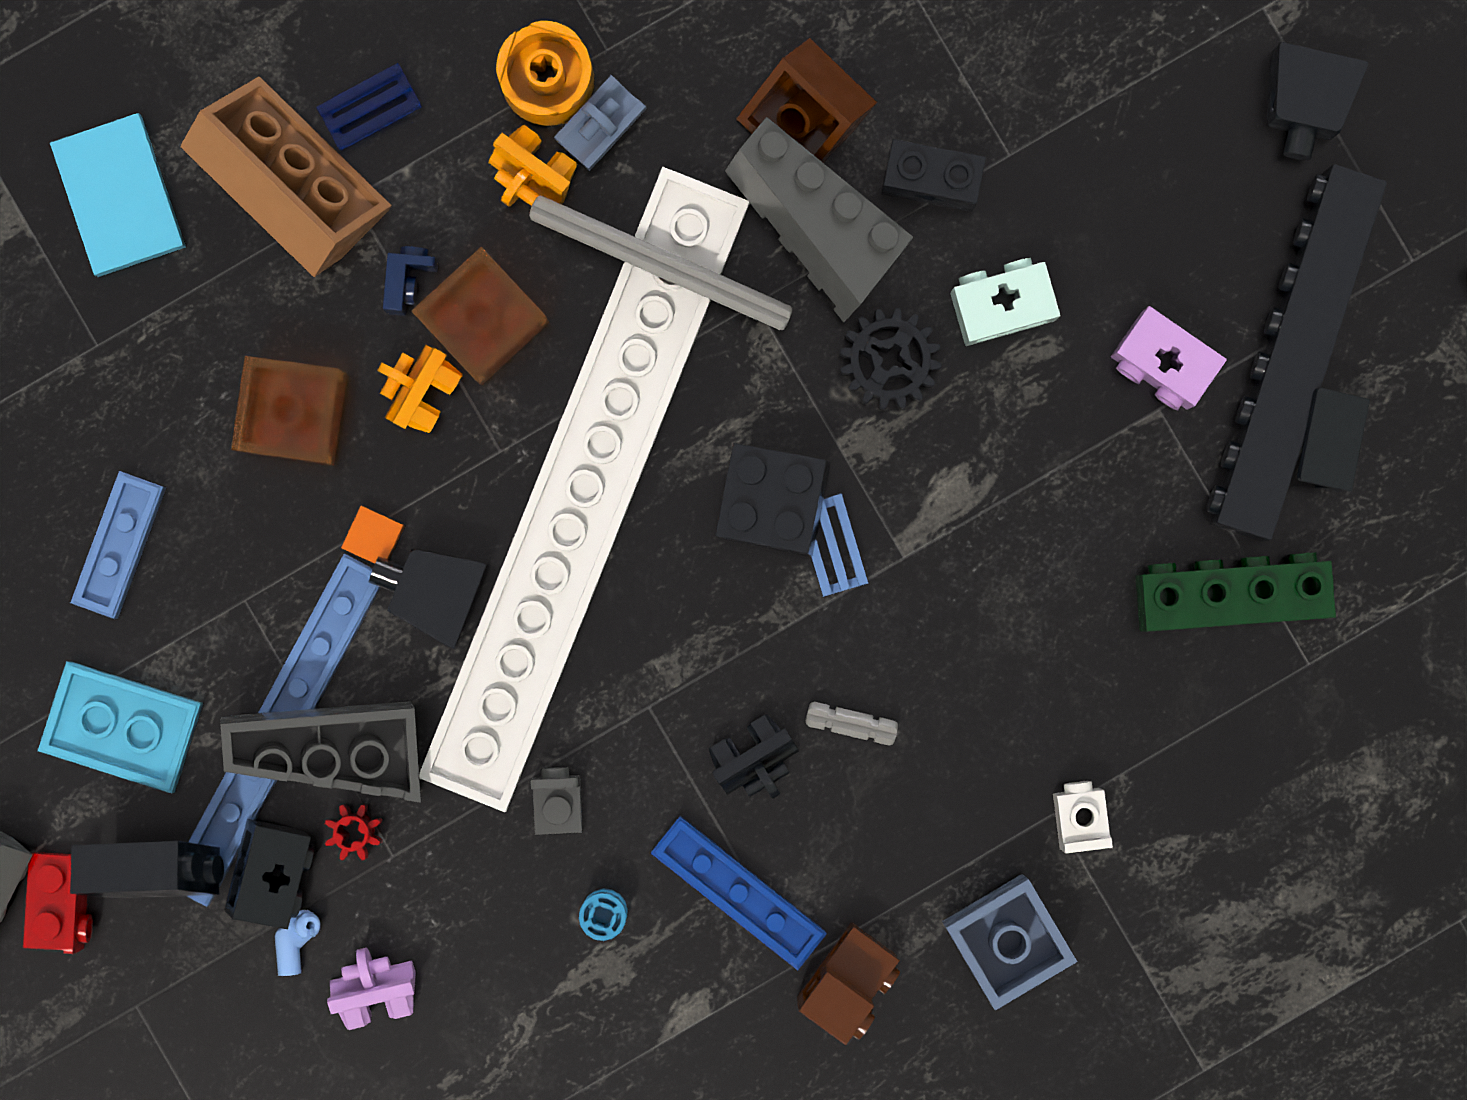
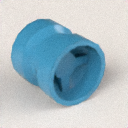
(609, 909)

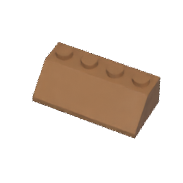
(284, 175)

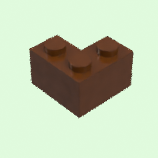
(846, 981)

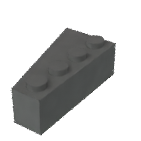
(334, 747)

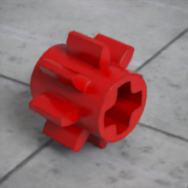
(341, 836)

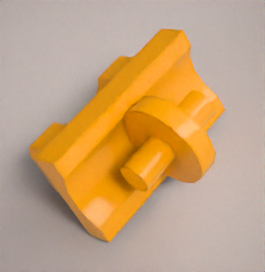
(525, 174)
(427, 371)

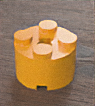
(532, 51)

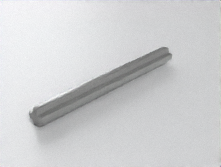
(660, 262)

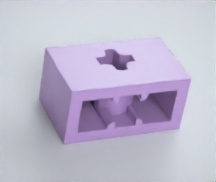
(1193, 360)

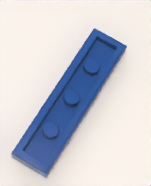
(738, 892)

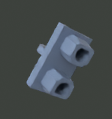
(600, 123)

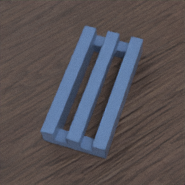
(843, 582)

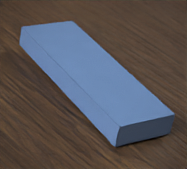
(118, 545)

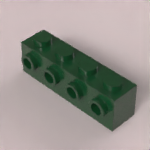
(1235, 595)

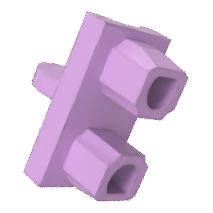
(370, 984)

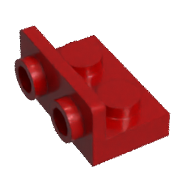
(52, 914)

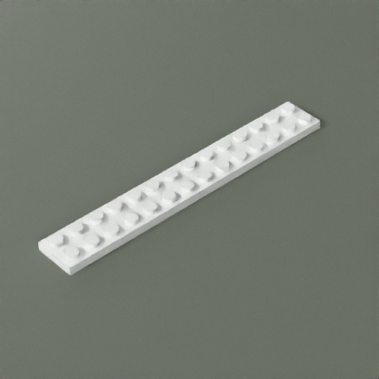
(580, 499)

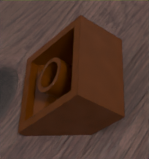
(810, 101)

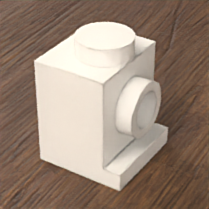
(1081, 837)

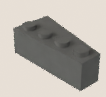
(818, 216)

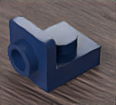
(399, 285)

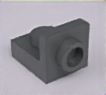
(557, 802)

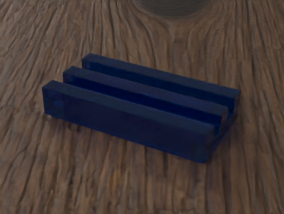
(358, 92)

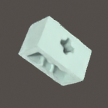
(1032, 305)

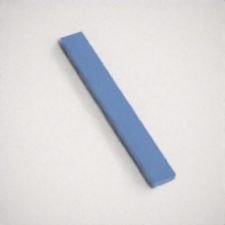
(296, 688)

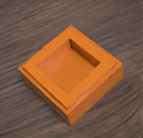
(372, 535)

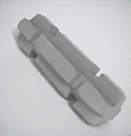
(851, 723)

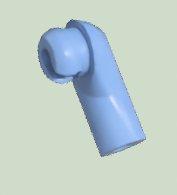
(292, 939)

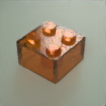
(481, 316)
(289, 411)

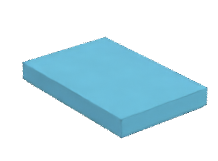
(117, 195)
(120, 727)

